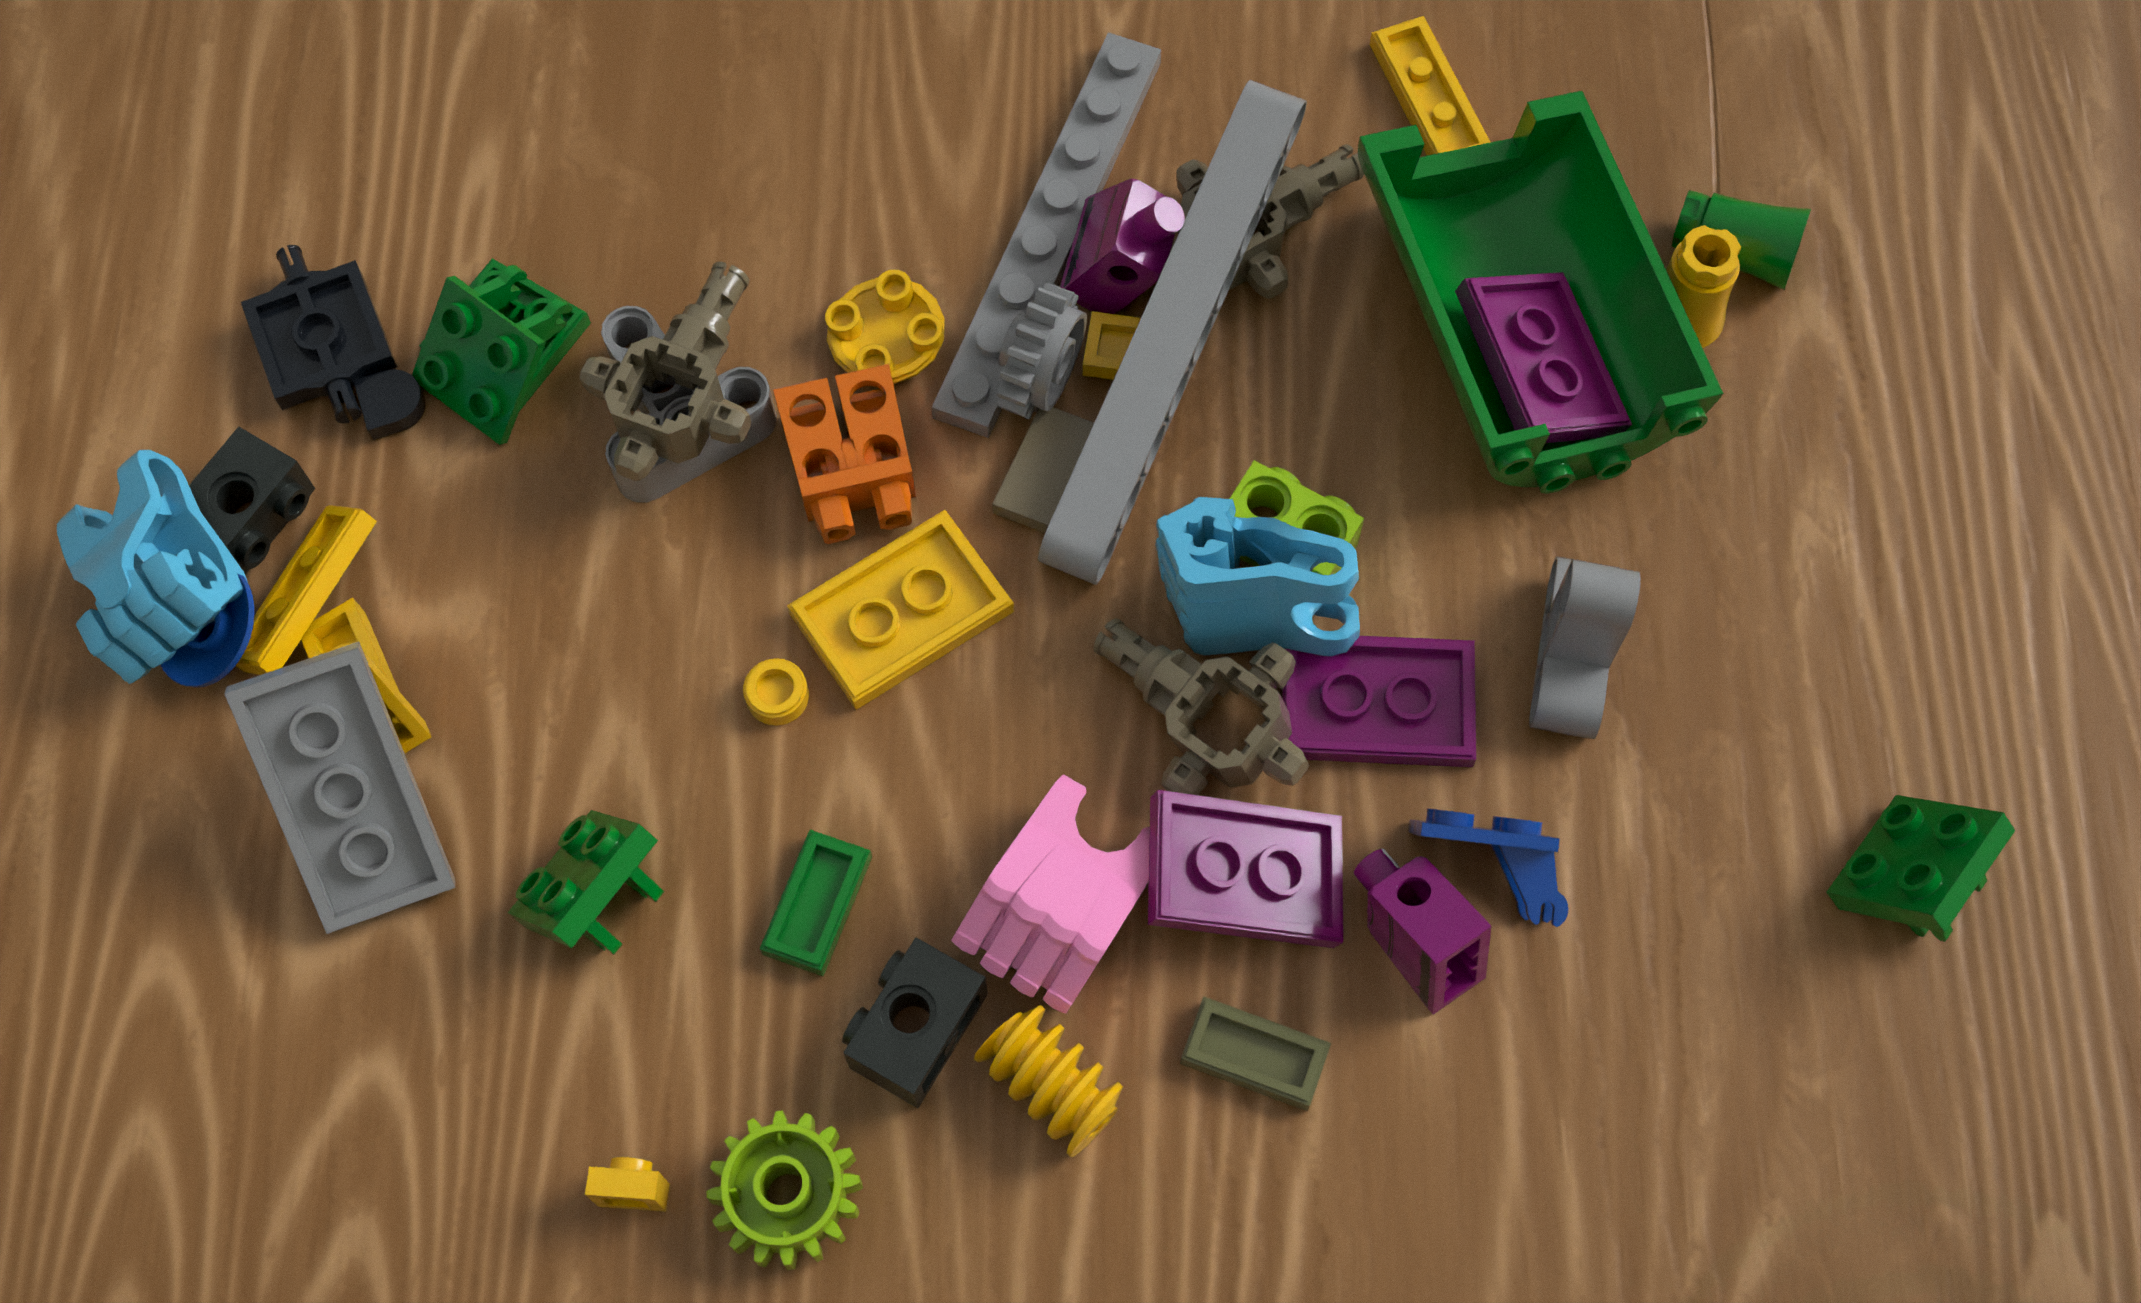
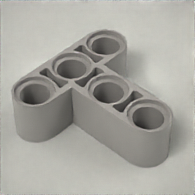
(737, 385)
(1581, 632)

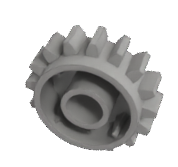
(1040, 351)

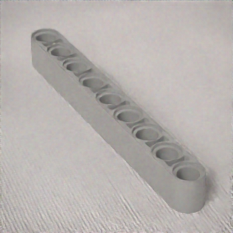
(1172, 333)

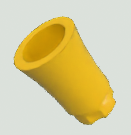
(1703, 277)

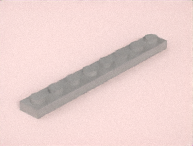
(1048, 225)

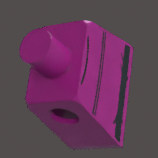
(1121, 245)
(1425, 927)

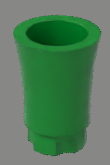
(1765, 232)

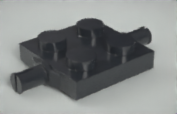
(318, 334)

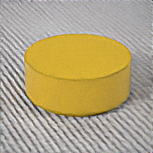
(776, 691)

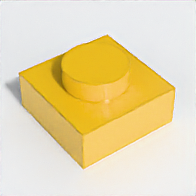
(1107, 343)
(628, 1185)

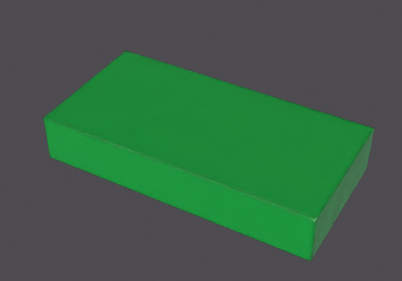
(816, 902)

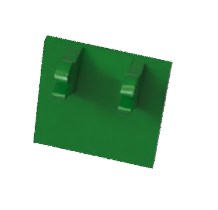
(481, 358)

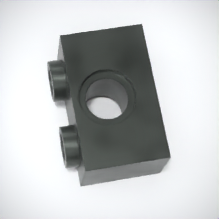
(255, 473)
(912, 1061)

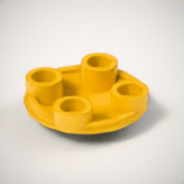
(886, 324)

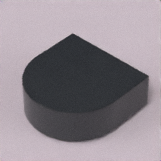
(389, 402)

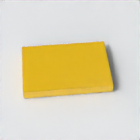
(900, 609)

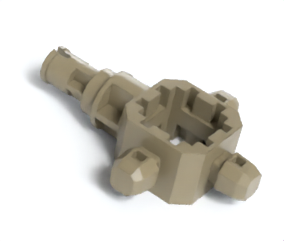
(1292, 201)
(690, 355)
(1185, 690)

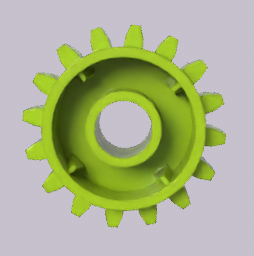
(810, 1216)

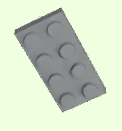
(341, 786)

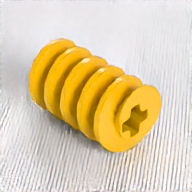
(1051, 1077)

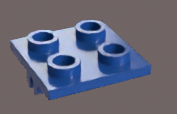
(1522, 854)

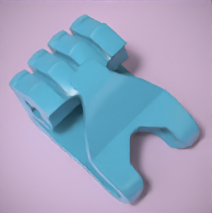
(150, 567)
(1250, 607)

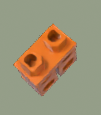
(853, 471)

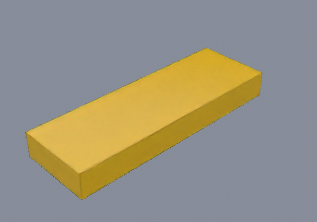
(1427, 87)
(304, 587)

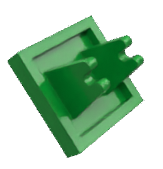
(1921, 863)
(582, 878)

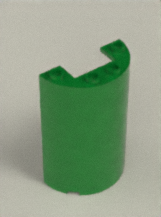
(1537, 208)

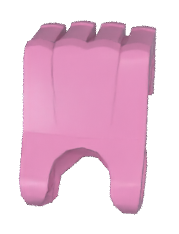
(1054, 901)

